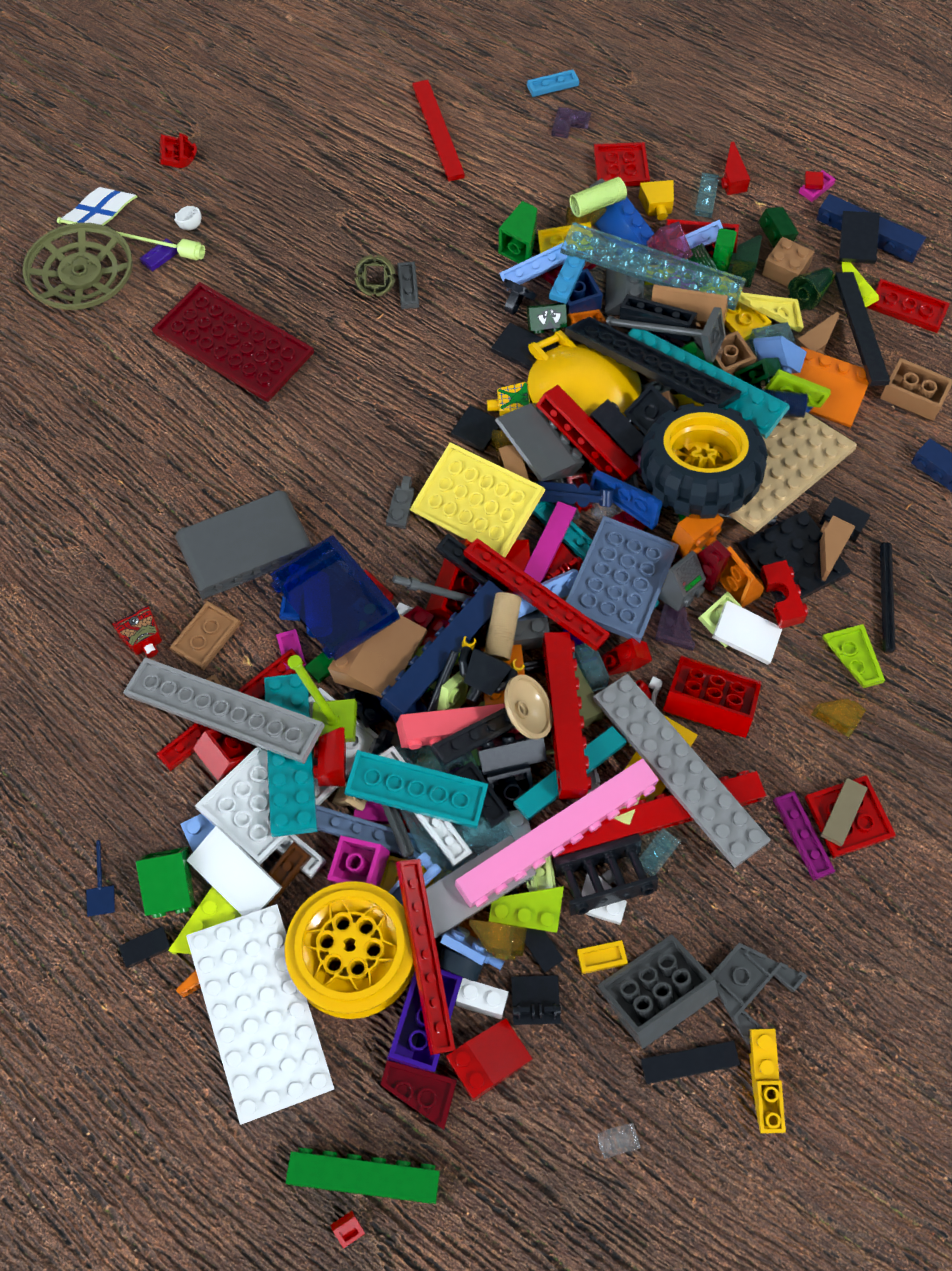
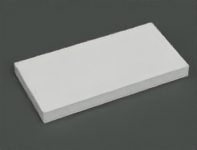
(233, 873)

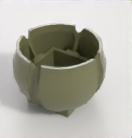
(374, 288)

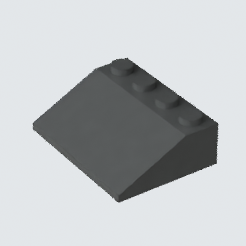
(540, 443)
(658, 990)

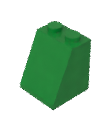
(518, 233)
(165, 882)

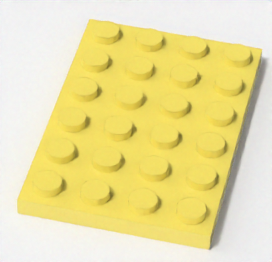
(477, 499)

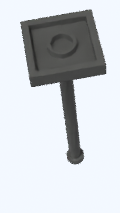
(711, 336)

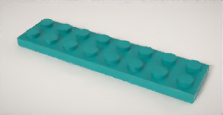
(290, 781)

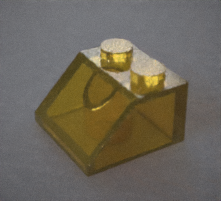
(500, 939)

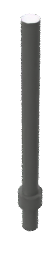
(415, 584)

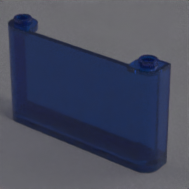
(334, 597)

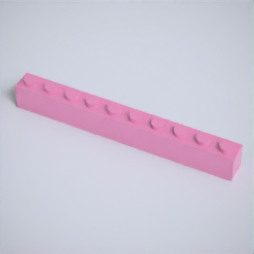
(556, 833)

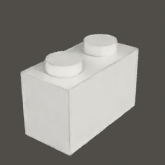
(482, 998)

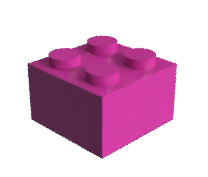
(358, 862)

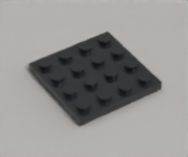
(798, 543)

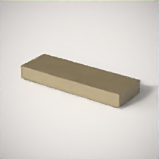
(843, 812)

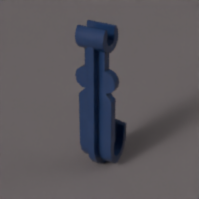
(570, 493)

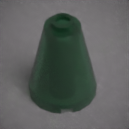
(811, 287)

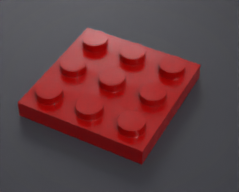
(622, 161)
(869, 825)

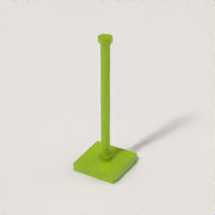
(332, 713)

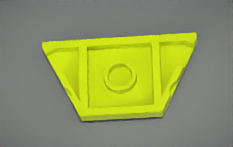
(211, 912)

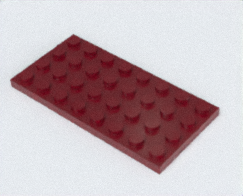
(233, 341)

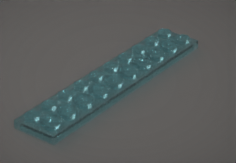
(649, 263)

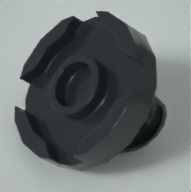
(516, 296)

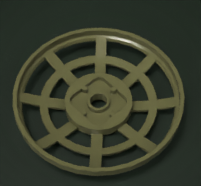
(77, 261)

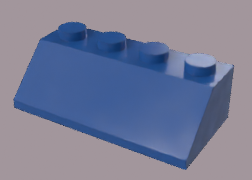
(625, 222)

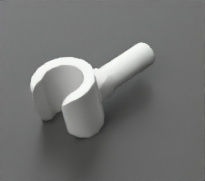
(656, 685)

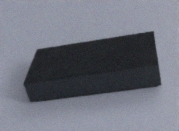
(145, 947)

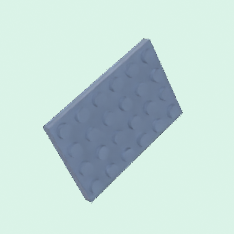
(622, 578)

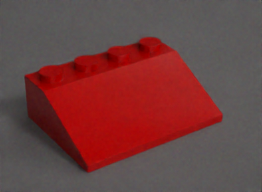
(713, 696)

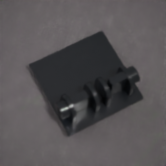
(368, 708)
(535, 1000)

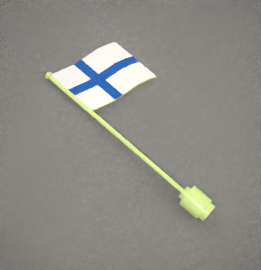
(105, 204)

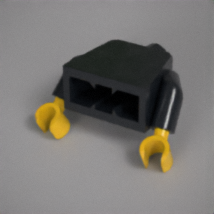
(484, 671)

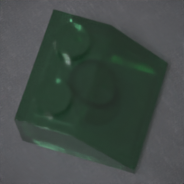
(746, 260)

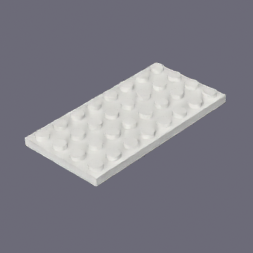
(242, 802)
(258, 1015)

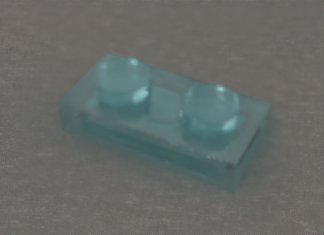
(658, 852)

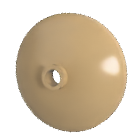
(528, 707)

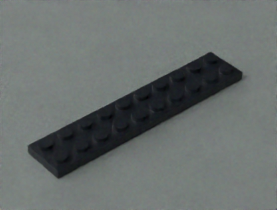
(652, 363)

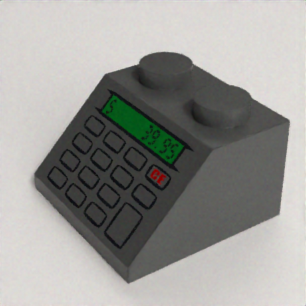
(683, 582)

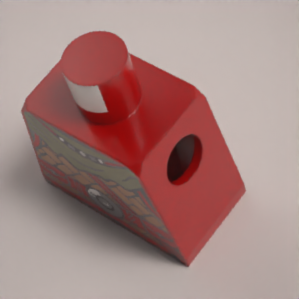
(140, 632)

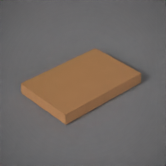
(205, 635)

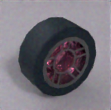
(459, 964)

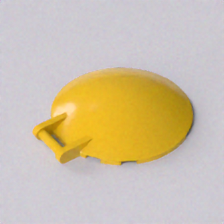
(582, 374)

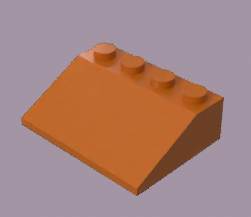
(844, 379)

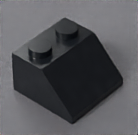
(510, 784)

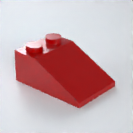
(488, 1059)

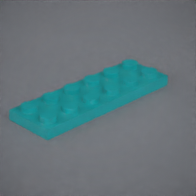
(416, 789)

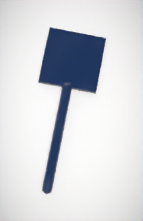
(100, 899)

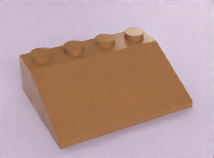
(380, 658)

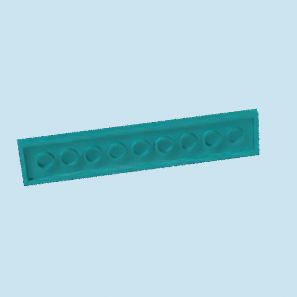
(753, 403)

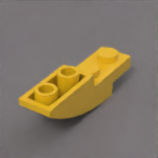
(765, 1081)

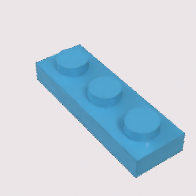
(553, 83)
(566, 279)

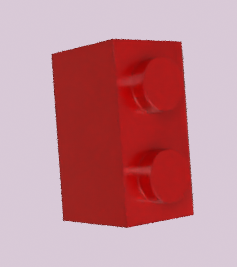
(221, 752)
(331, 758)

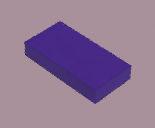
(158, 256)

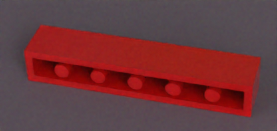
(586, 434)

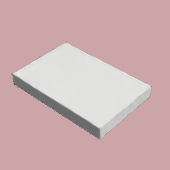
(747, 632)

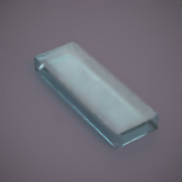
(706, 195)

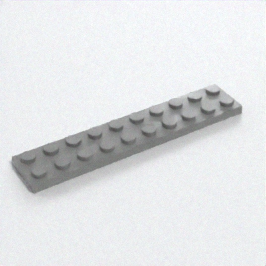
(225, 710)
(682, 771)

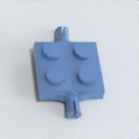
(467, 945)

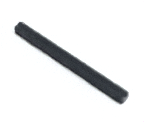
(887, 597)

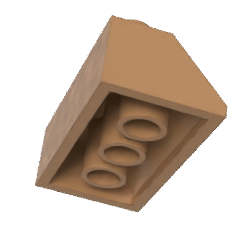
(691, 300)

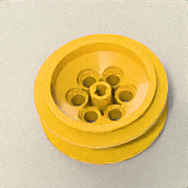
(341, 991)

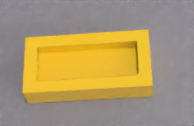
(602, 957)

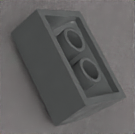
(617, 288)
(529, 630)

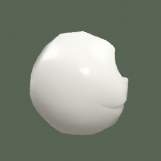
(188, 218)

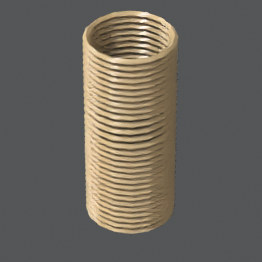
(504, 621)

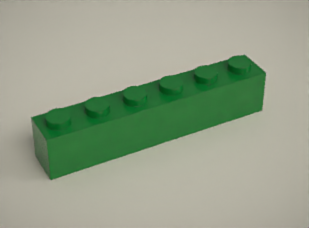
(363, 1177)

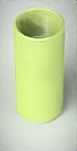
(598, 197)

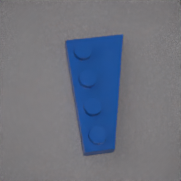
(632, 500)

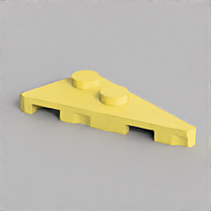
(777, 308)

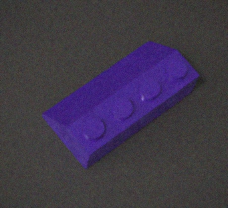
(410, 1037)

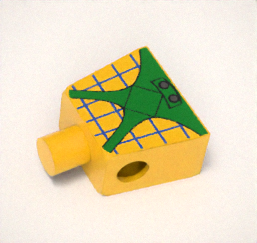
(509, 398)

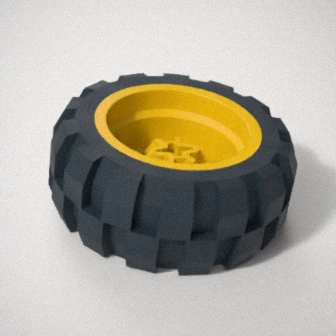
(703, 460)

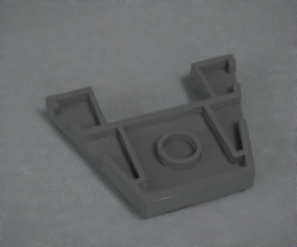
(743, 977)

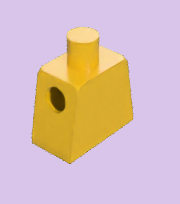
(657, 198)

